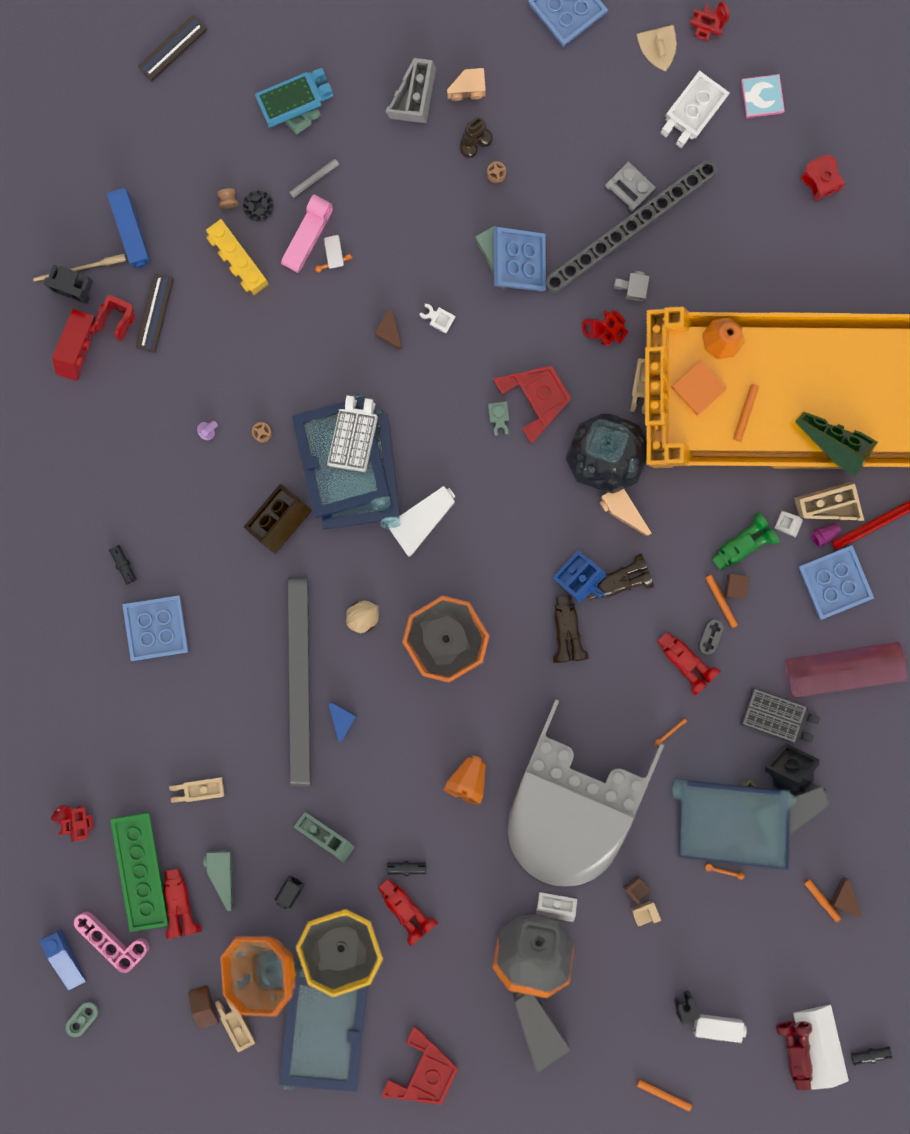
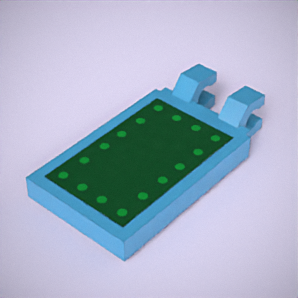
(293, 97)

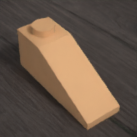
(622, 508)

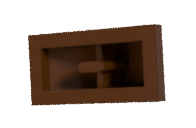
(388, 331)
(845, 898)
(202, 1007)

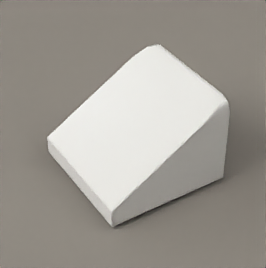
(788, 523)

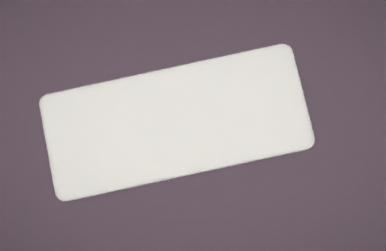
(333, 251)

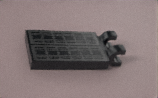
(777, 716)

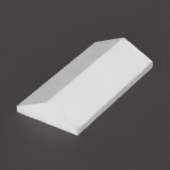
(825, 1047)

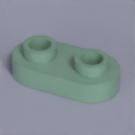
(82, 1018)

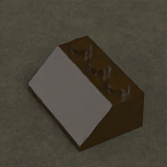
(277, 519)

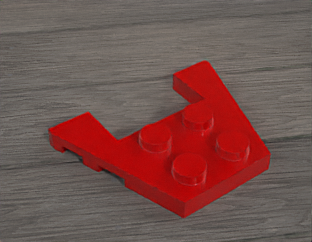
(543, 392)
(431, 1077)

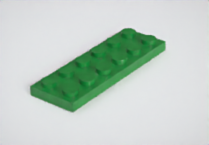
(139, 871)

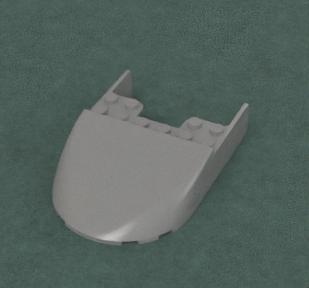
(568, 823)

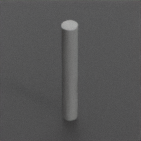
(314, 178)

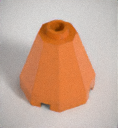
(723, 338)
(468, 781)

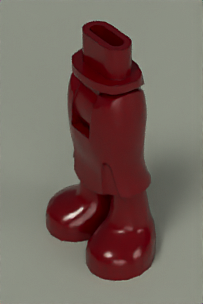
(798, 1053)

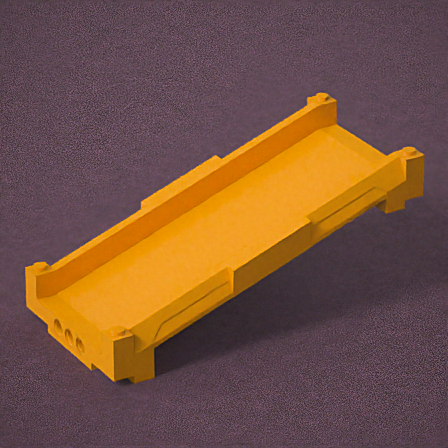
(814, 363)

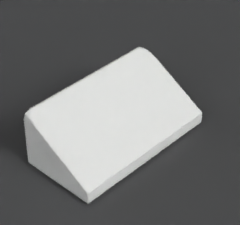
(556, 907)

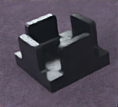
(67, 283)
(791, 768)

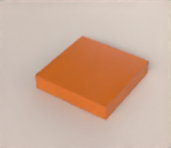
(699, 388)

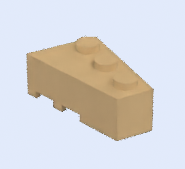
(831, 503)

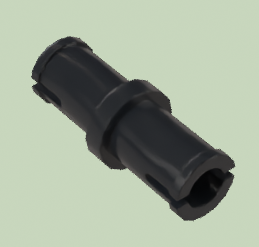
(122, 564)
(406, 868)
(871, 1056)

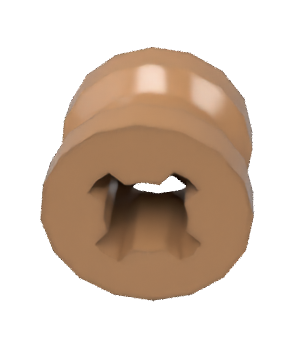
(495, 168)
(227, 198)
(258, 431)

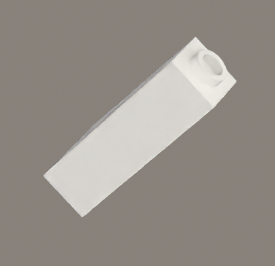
(422, 519)

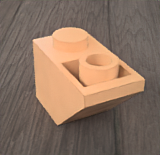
(468, 84)

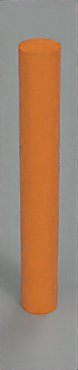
(746, 412)
(721, 601)
(664, 1095)

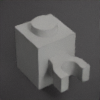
(635, 287)

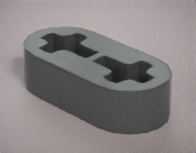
(714, 639)

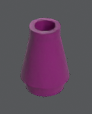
(825, 534)

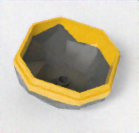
(337, 970)

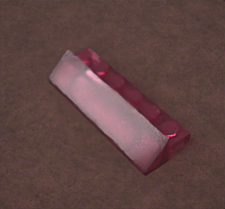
(846, 669)

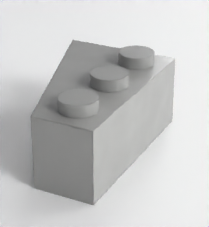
(415, 93)

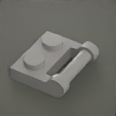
(634, 182)

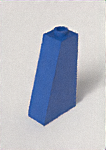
(129, 227)

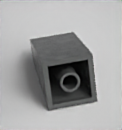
(807, 805)
(541, 1032)

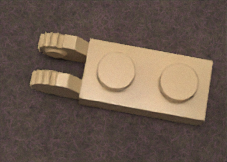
(639, 385)
(199, 790)
(236, 1027)

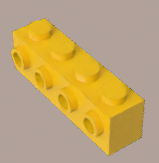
(237, 257)

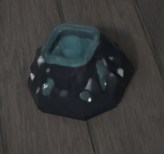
(610, 466)

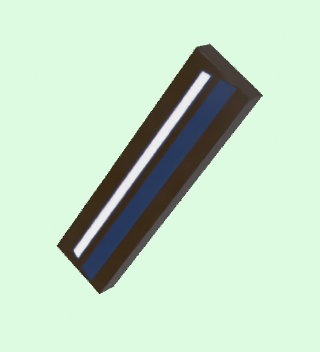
(172, 48)
(154, 313)

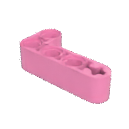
(307, 234)
(109, 938)

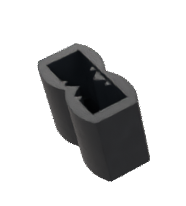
(289, 892)

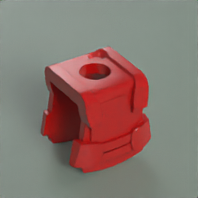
(823, 177)
(104, 311)

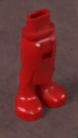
(685, 660)
(178, 904)
(404, 909)

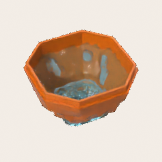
(258, 975)

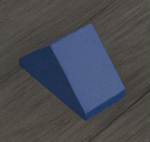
(342, 720)

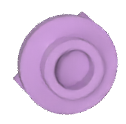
(206, 430)

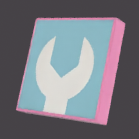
(762, 96)

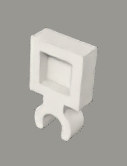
(440, 319)

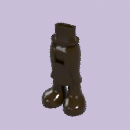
(475, 133)
(619, 580)
(567, 629)

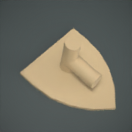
(658, 46)

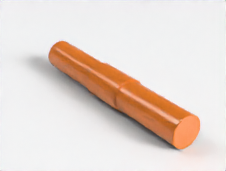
(822, 900)

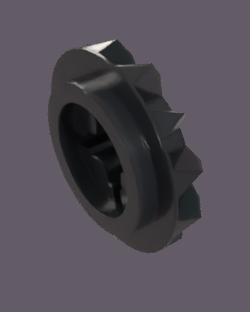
(259, 214)

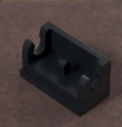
(688, 1010)

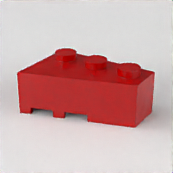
(74, 344)

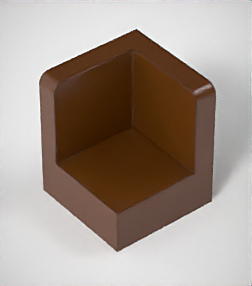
(736, 586)
(637, 889)

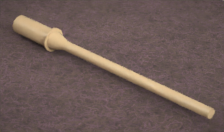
(107, 261)

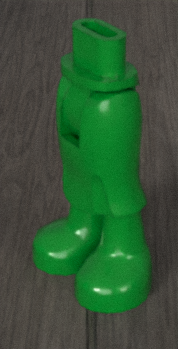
(743, 544)

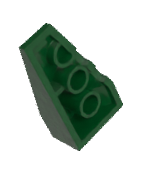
(845, 448)

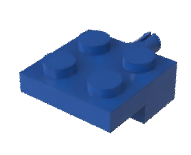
(580, 577)

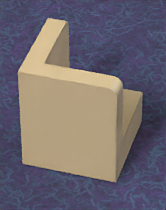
(645, 913)

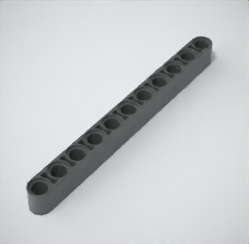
(636, 219)
(299, 682)

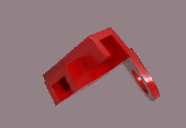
(718, 19)
(600, 328)
(70, 815)

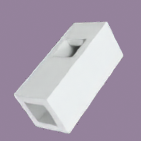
(719, 1028)

